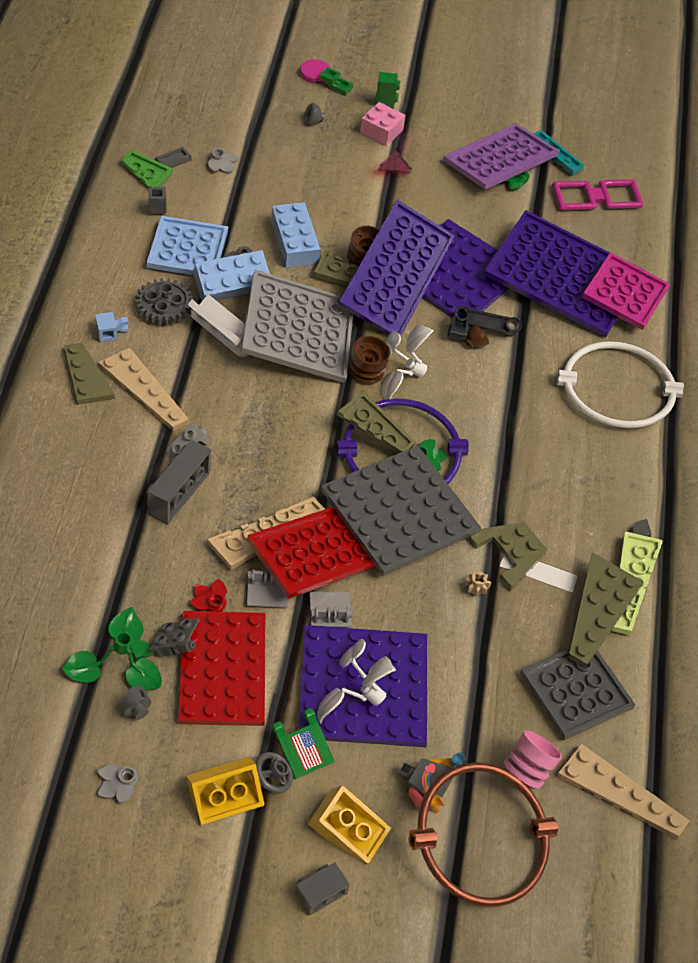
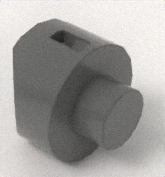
(136, 703)

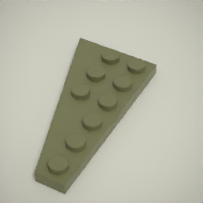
(603, 602)

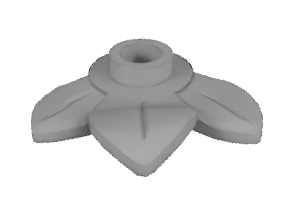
(222, 161)
(115, 784)

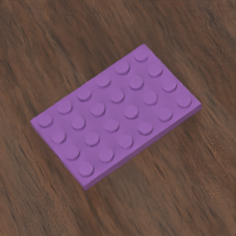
(500, 156)

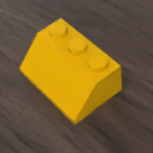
(225, 790)

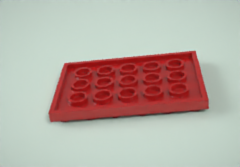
(310, 552)
(226, 670)

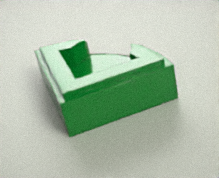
(140, 649)

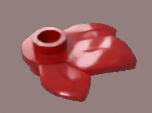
(207, 596)

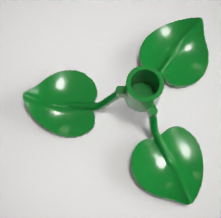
(123, 628)

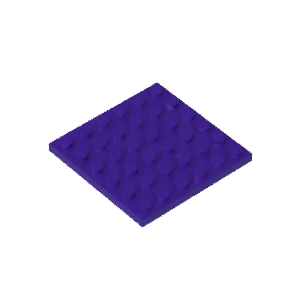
(460, 274)
(403, 712)

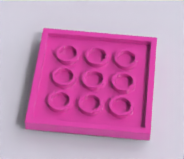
(626, 291)

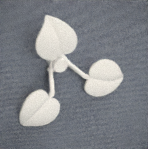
(413, 365)
(369, 689)

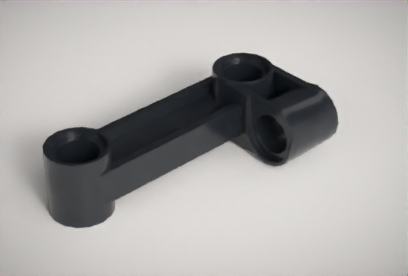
(488, 321)

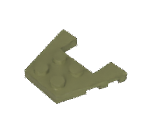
(518, 546)

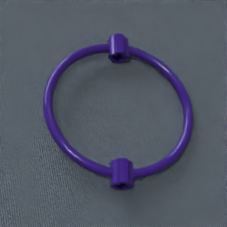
(456, 446)

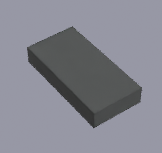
(174, 158)

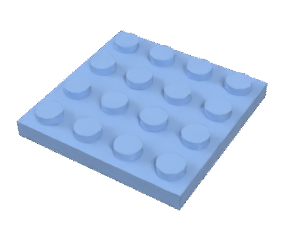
(185, 242)

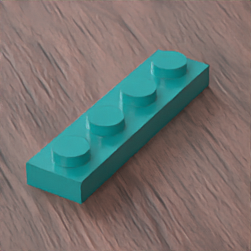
(564, 158)

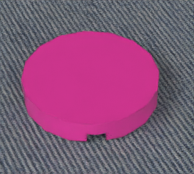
(312, 69)

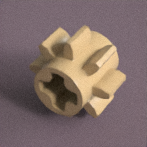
(478, 583)

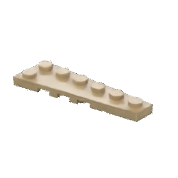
(138, 380)
(234, 547)
(605, 781)

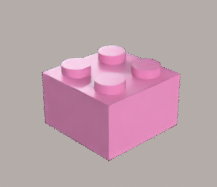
(382, 124)

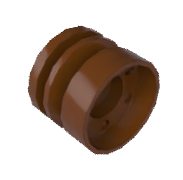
(360, 242)
(368, 359)

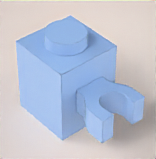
(108, 326)

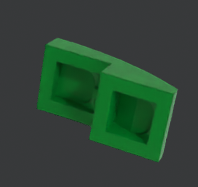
(332, 79)

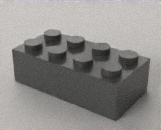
(178, 481)

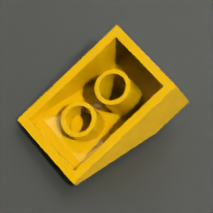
(349, 824)

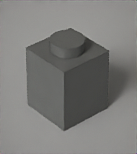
(157, 200)

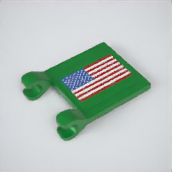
(305, 748)

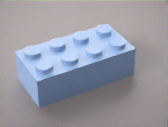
(295, 235)
(228, 275)

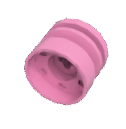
(532, 759)

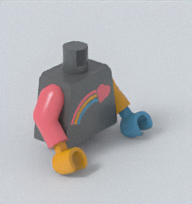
(425, 774)

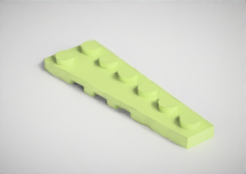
(638, 559)

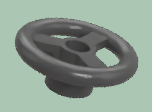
(277, 771)

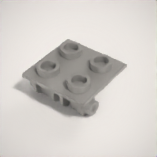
(264, 591)
(331, 609)

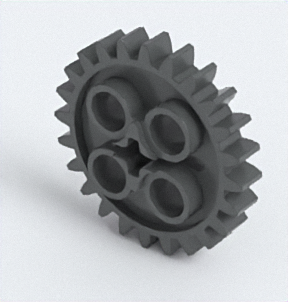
(163, 301)

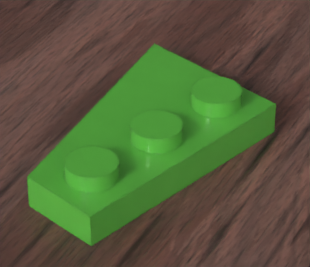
(146, 169)

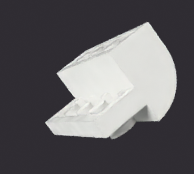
(219, 323)

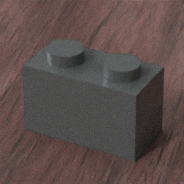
(321, 888)

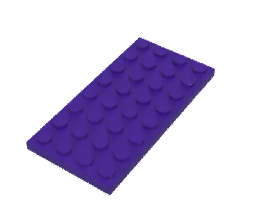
(396, 269)

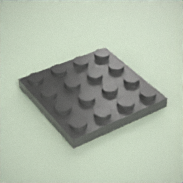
(576, 695)

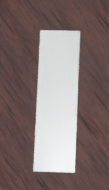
(547, 574)

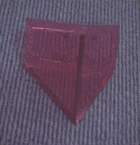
(395, 164)

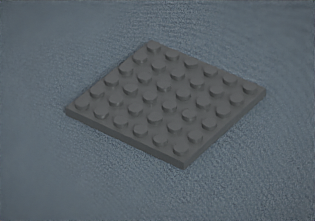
(400, 510)

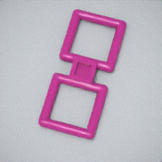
(597, 195)

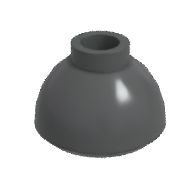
(313, 114)

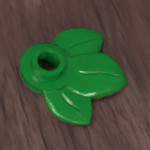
(518, 180)
(435, 455)

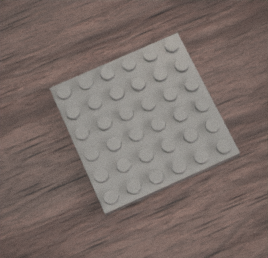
(297, 326)

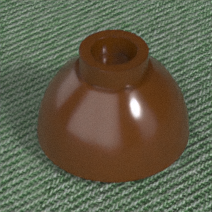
(476, 337)

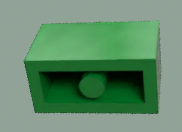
(387, 88)

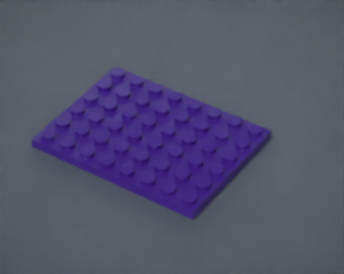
(552, 270)

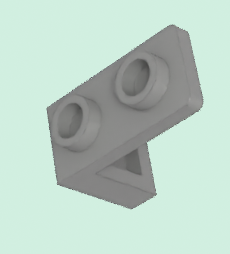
(190, 432)

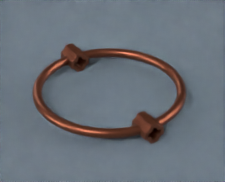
(426, 838)

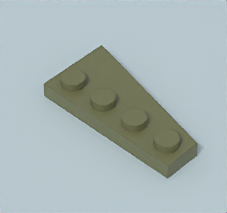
(372, 420)

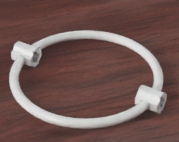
(670, 387)

